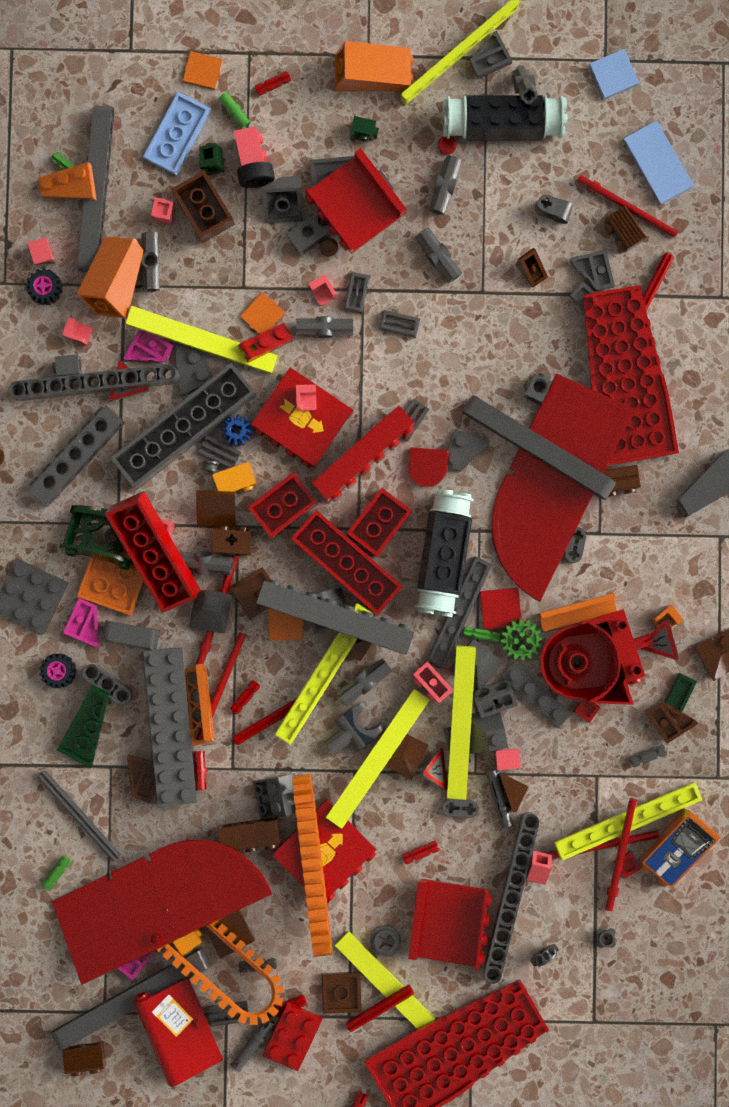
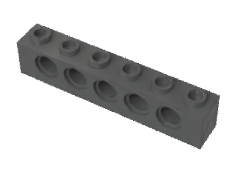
(302, 243)
(74, 467)

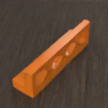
(577, 612)
(204, 703)

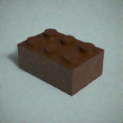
(203, 206)
(251, 834)

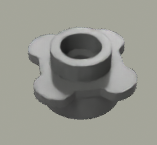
(610, 942)

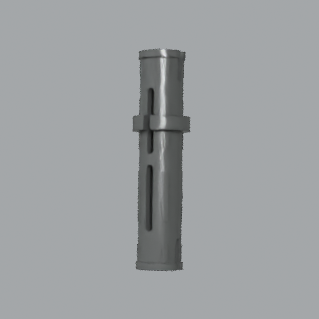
(502, 807)
(257, 1038)

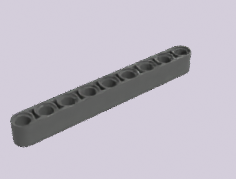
(94, 210)
(85, 382)
(539, 447)
(506, 906)
(123, 1002)

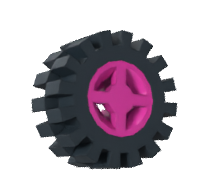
(39, 282)
(51, 668)

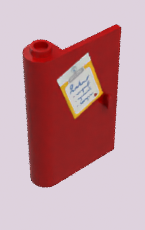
(172, 1032)

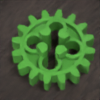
(521, 627)

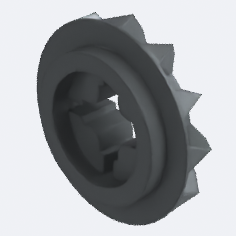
(385, 950)
(545, 955)

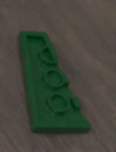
(84, 732)

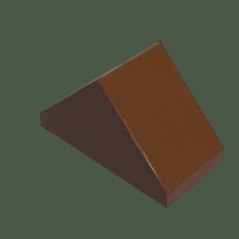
(532, 267)
(514, 791)

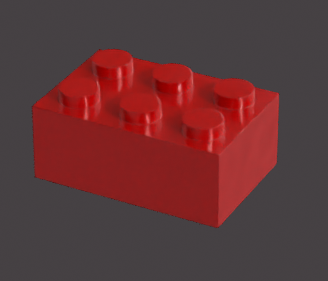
(282, 505)
(379, 522)

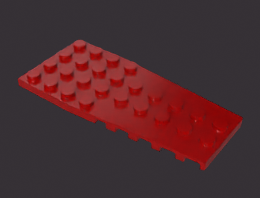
(629, 370)
(456, 1049)

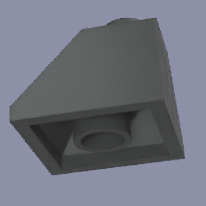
(282, 200)
(210, 611)
(485, 665)
(487, 733)

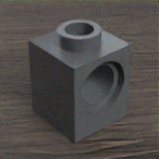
(67, 365)
(533, 395)

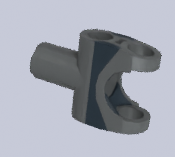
(352, 732)

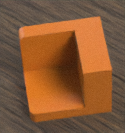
(670, 613)

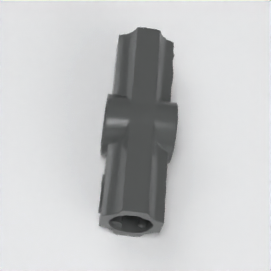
(524, 84)
(445, 185)
(438, 255)
(150, 274)
(324, 327)
(206, 563)
(364, 682)

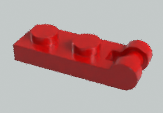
(266, 342)

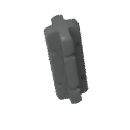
(648, 755)
(244, 966)

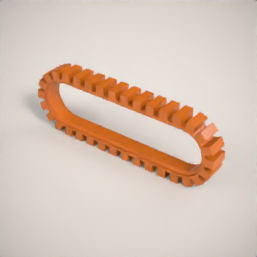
(312, 865)
(238, 948)

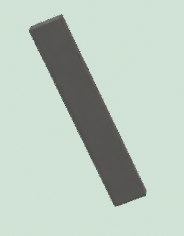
(463, 605)

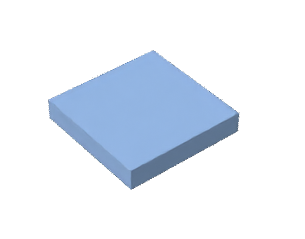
(614, 74)

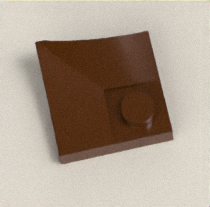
(248, 591)
(715, 654)
(407, 756)

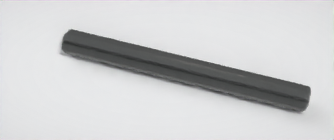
(79, 815)

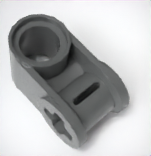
(556, 210)

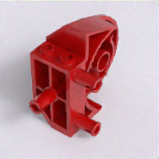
(606, 658)

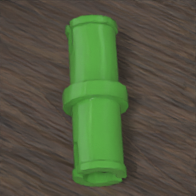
(234, 110)

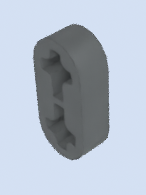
(579, 547)
(458, 812)

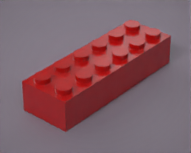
(364, 454)
(153, 551)
(346, 562)

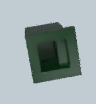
(363, 129)
(211, 158)

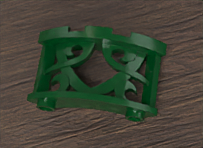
(86, 515)

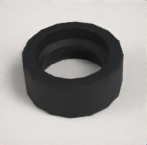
(255, 174)

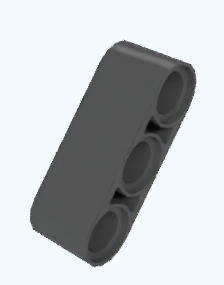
(130, 634)
(98, 681)

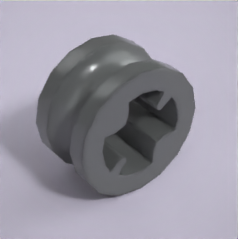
(210, 466)

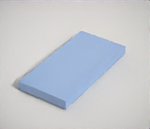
(176, 133)
(658, 162)

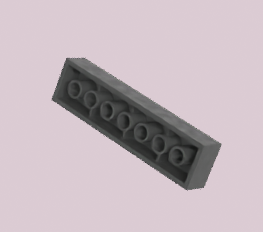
(183, 426)
(334, 617)
(169, 727)

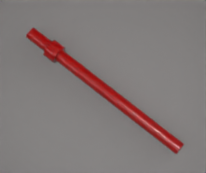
(596, 188)
(205, 646)
(224, 678)
(615, 842)
(613, 890)

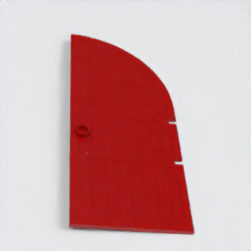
(538, 505)
(155, 903)

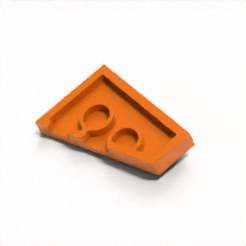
(72, 182)

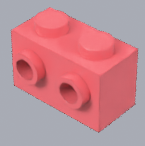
(248, 145)
(432, 681)

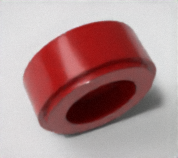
(447, 146)

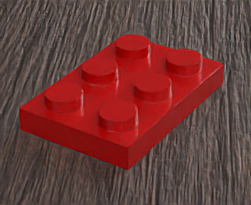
(292, 1036)

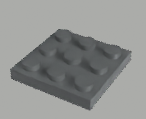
(31, 596)

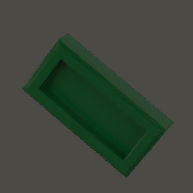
(680, 692)

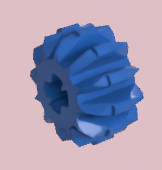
(240, 424)

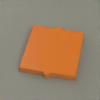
(202, 70)
(262, 314)
(284, 626)

